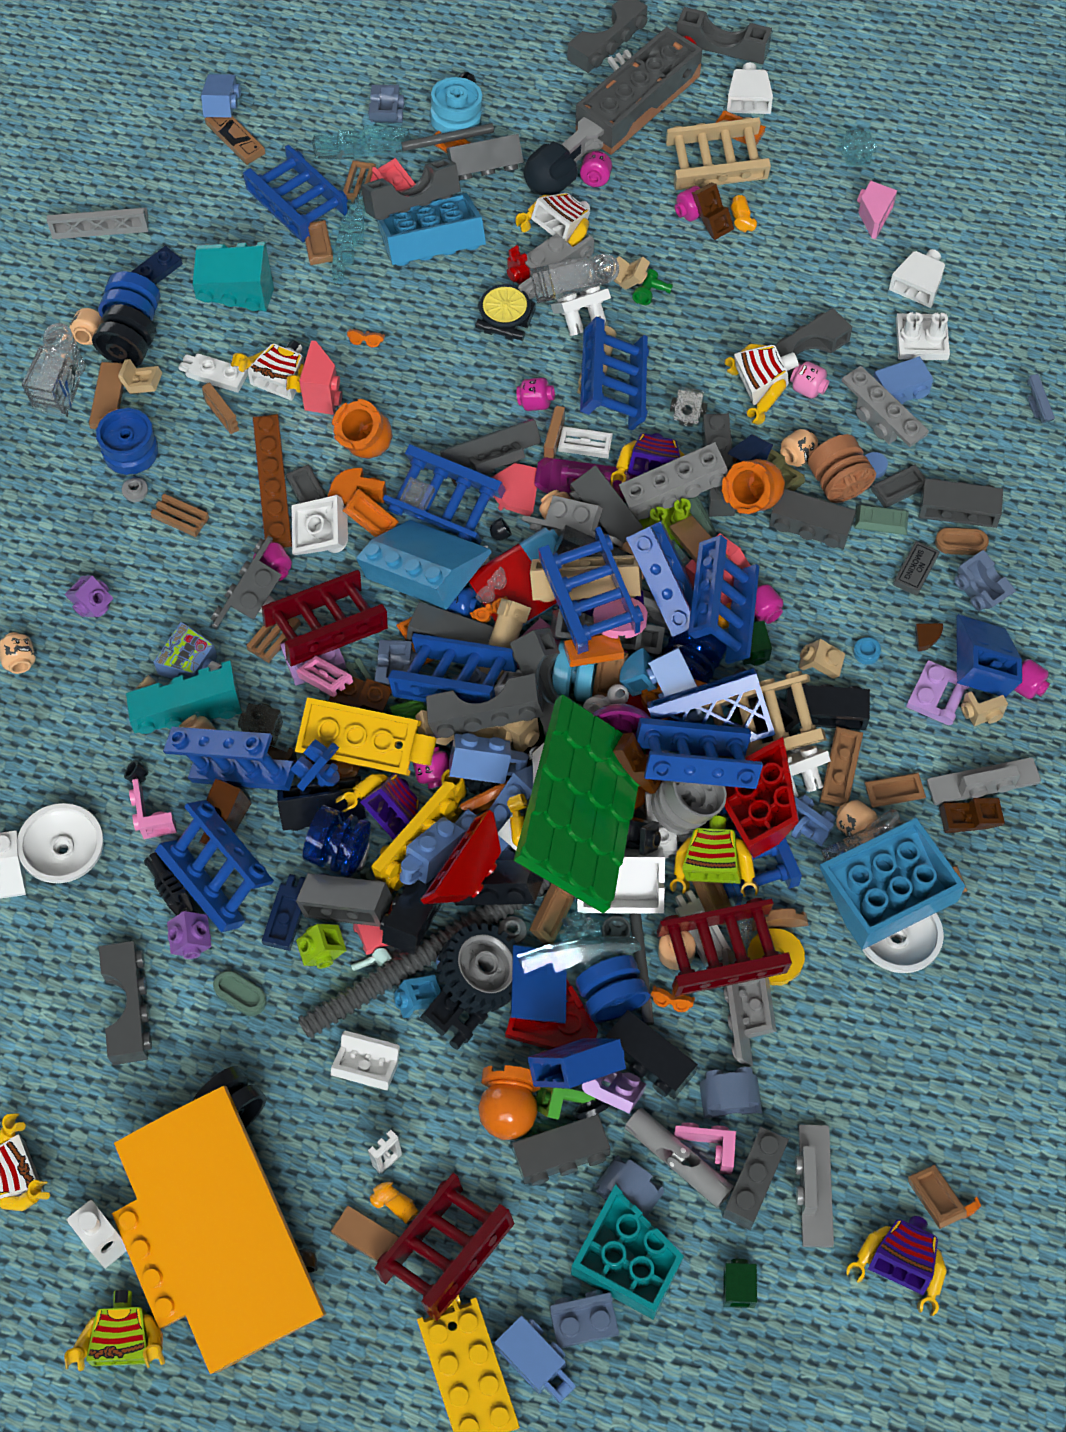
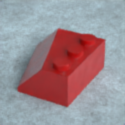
(770, 810)

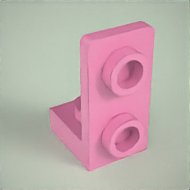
(152, 826)
(717, 1134)

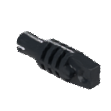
(169, 886)

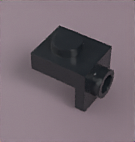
(643, 835)

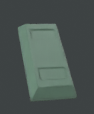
(881, 519)

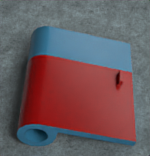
(517, 567)

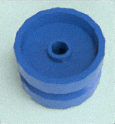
(132, 291)
(127, 441)
(612, 988)

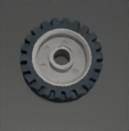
(465, 979)

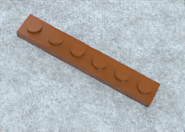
(272, 479)

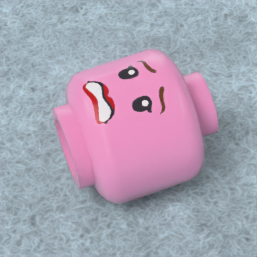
(809, 380)

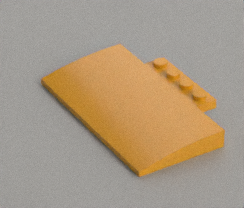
(212, 1233)

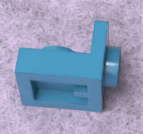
(416, 994)

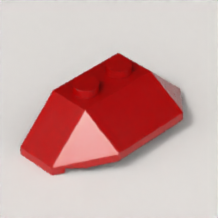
(468, 863)

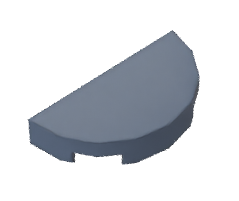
(1038, 400)

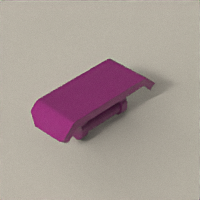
(559, 474)

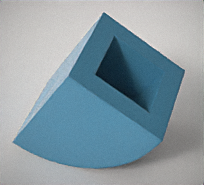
(634, 673)

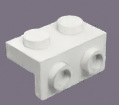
(366, 1060)

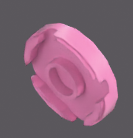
(616, 608)

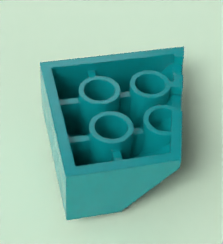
(233, 275)
(627, 1257)

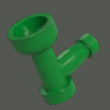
(643, 294)

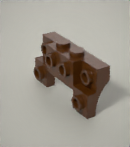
(363, 695)

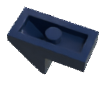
(751, 448)

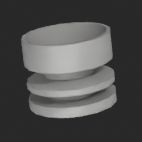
(686, 806)

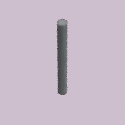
(447, 137)
(640, 957)

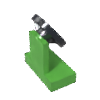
(551, 1099)

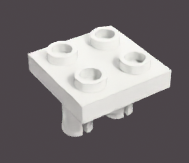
(571, 304)
(922, 336)
(805, 761)

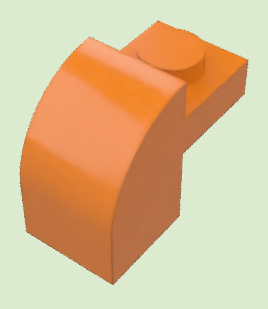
(353, 479)

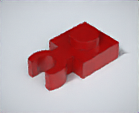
(517, 269)

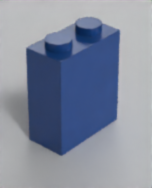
(576, 1062)

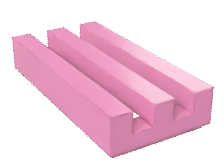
(321, 679)

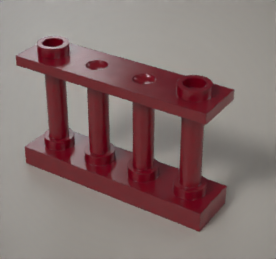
(334, 635)
(716, 974)
(458, 1270)

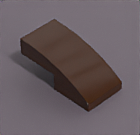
(713, 213)
(634, 761)
(972, 816)

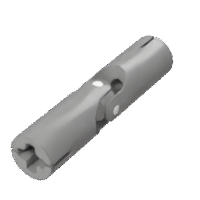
(674, 1154)

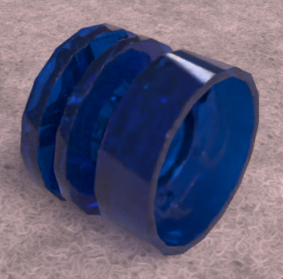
(701, 654)
(334, 840)

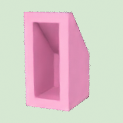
(875, 206)

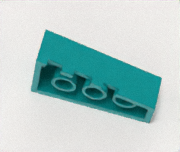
(167, 706)

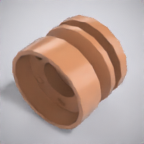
(841, 468)

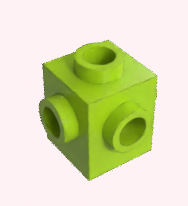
(321, 945)

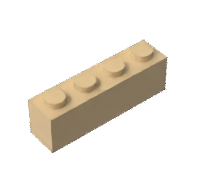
(626, 564)

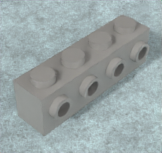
(675, 480)

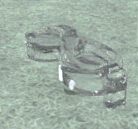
(497, 581)
(746, 931)

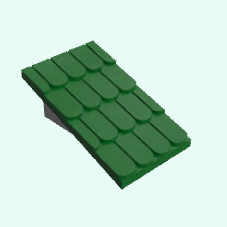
(578, 807)

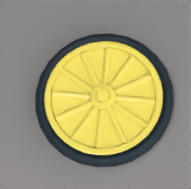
(504, 306)

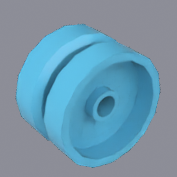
(455, 104)
(566, 676)

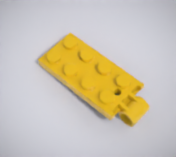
(365, 736)
(442, 803)
(468, 1370)

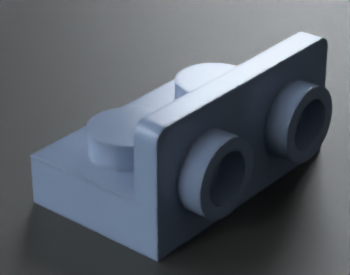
(583, 1319)

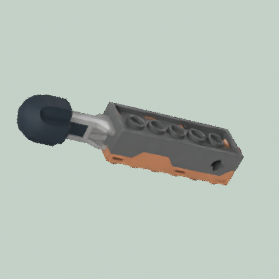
(618, 108)

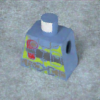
(185, 654)

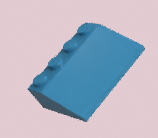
(432, 230)
(422, 562)
(891, 883)

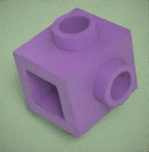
(89, 597)
(189, 934)

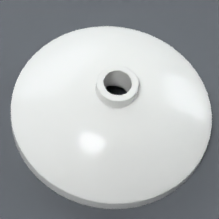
(59, 828)
(916, 950)

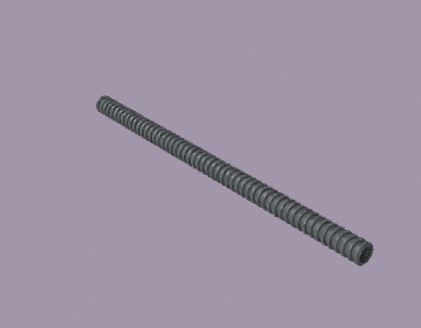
(405, 965)

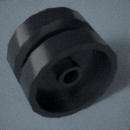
(124, 334)
(247, 1098)

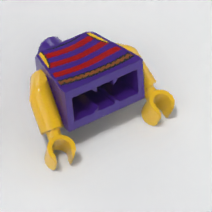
(645, 455)
(386, 800)
(905, 1256)

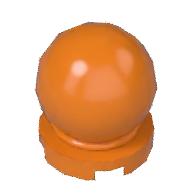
(362, 429)
(753, 486)
(508, 1104)

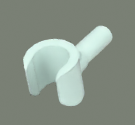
(379, 956)

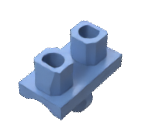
(812, 824)

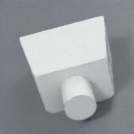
(750, 91)
(919, 277)
(96, 1232)

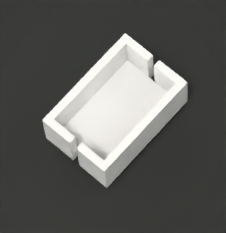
(637, 885)

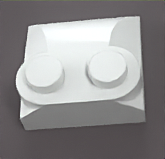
(319, 526)

